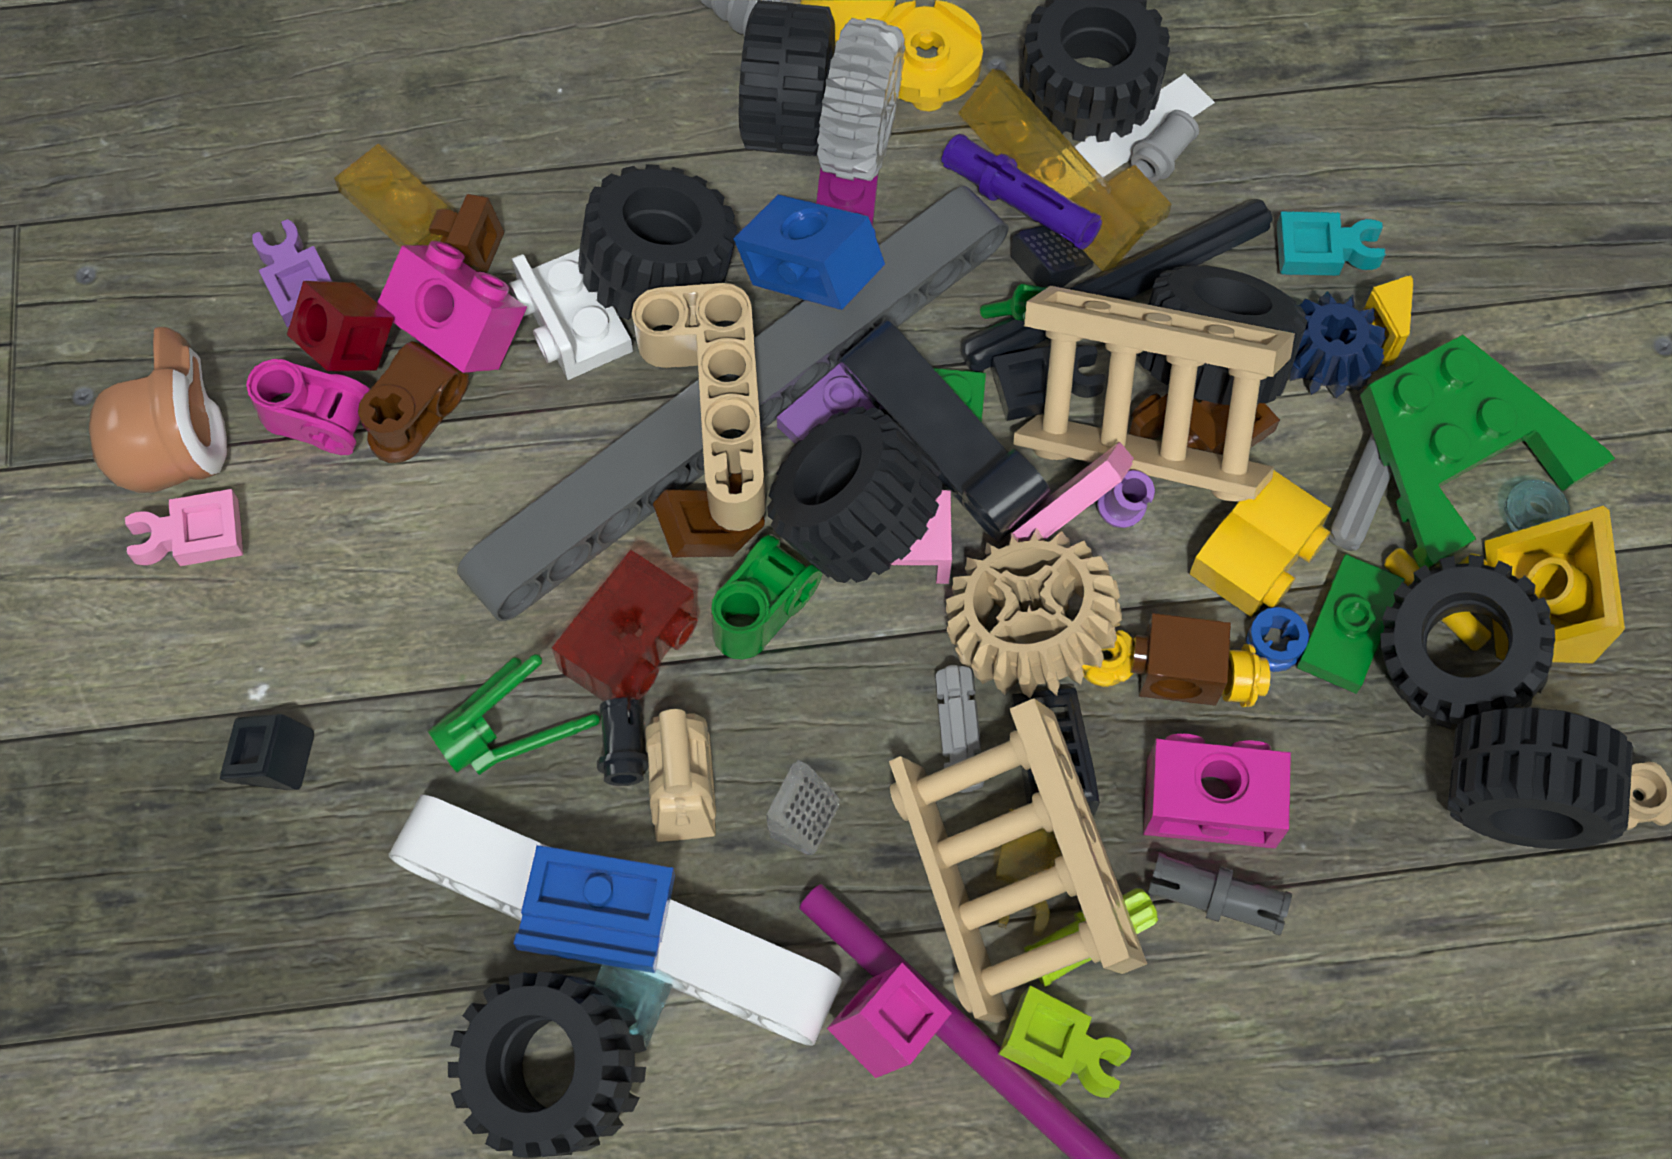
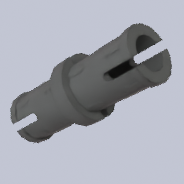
(1220, 894)

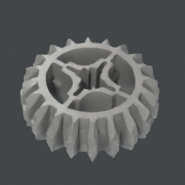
(860, 99)

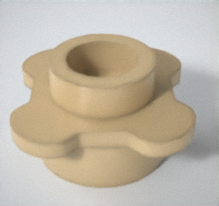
(1657, 792)

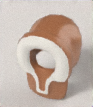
(159, 426)

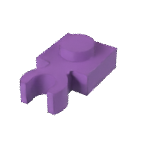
(288, 268)

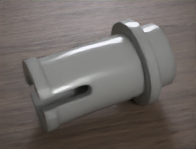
(1157, 155)

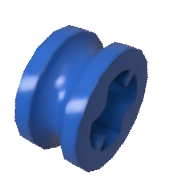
(1291, 625)

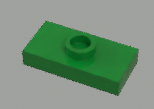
(1349, 624)

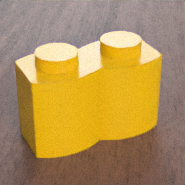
(1259, 543)

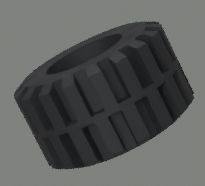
(784, 76)
(1086, 97)
(653, 233)
(1229, 297)
(855, 495)
(1467, 589)
(1541, 778)
(493, 1065)

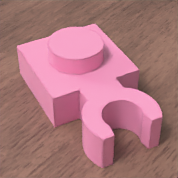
(196, 531)

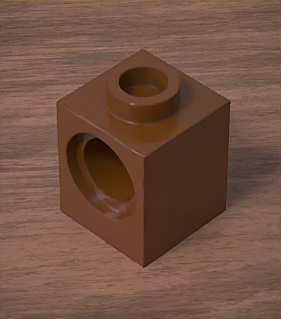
(1182, 659)

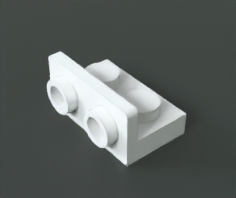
(570, 319)

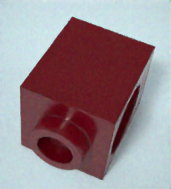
(340, 326)

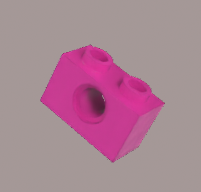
(421, 299)
(1183, 809)

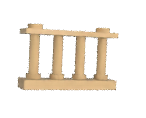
(1187, 342)
(1079, 871)

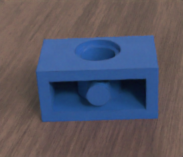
(810, 251)

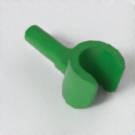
(1014, 306)

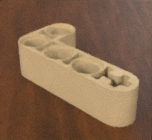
(724, 405)

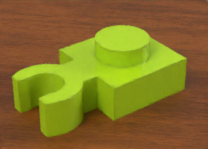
(1054, 1043)

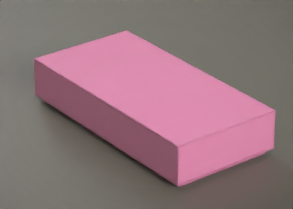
(1077, 494)

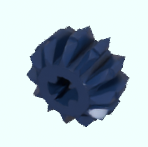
(1337, 346)

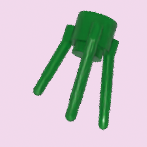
(465, 733)

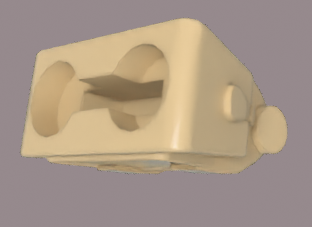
(680, 776)

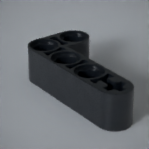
(980, 473)

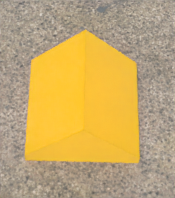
(1575, 573)

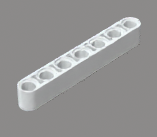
(696, 950)

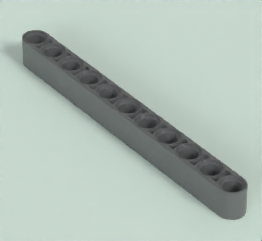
(666, 449)

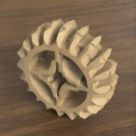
(1033, 635)

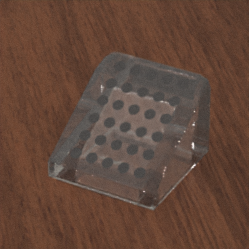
(802, 809)

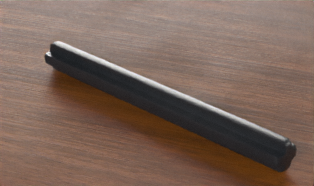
(1130, 277)

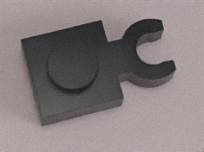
(1024, 375)

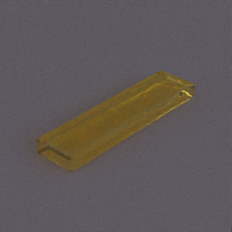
(1020, 130)

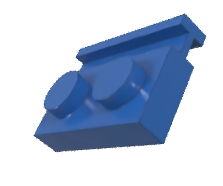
(595, 909)

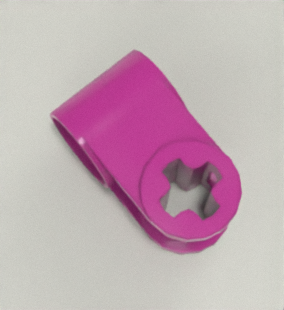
(318, 410)

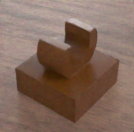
(471, 231)

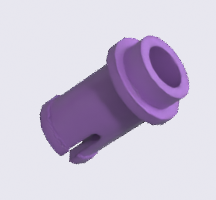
(1120, 512)

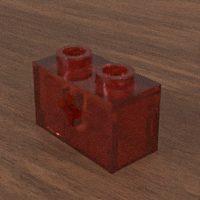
(629, 600)

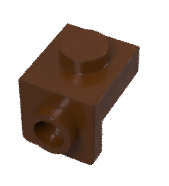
(692, 530)

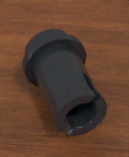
(622, 743)

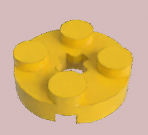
(958, 58)

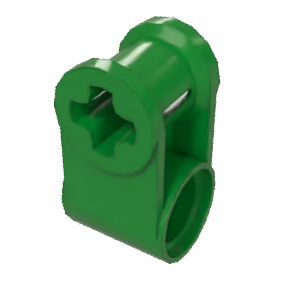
(769, 589)

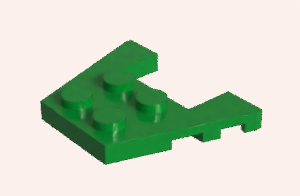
(1454, 415)

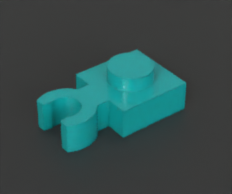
(1319, 245)

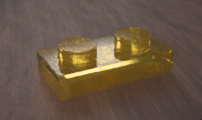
(390, 197)

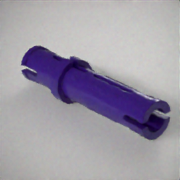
(1002, 180)

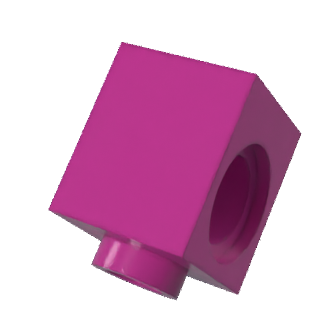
(889, 1021)

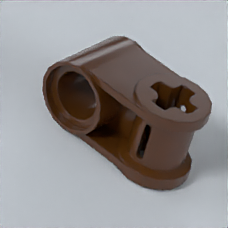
(410, 402)

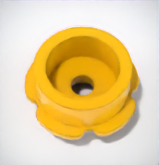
(1115, 669)
(1246, 676)

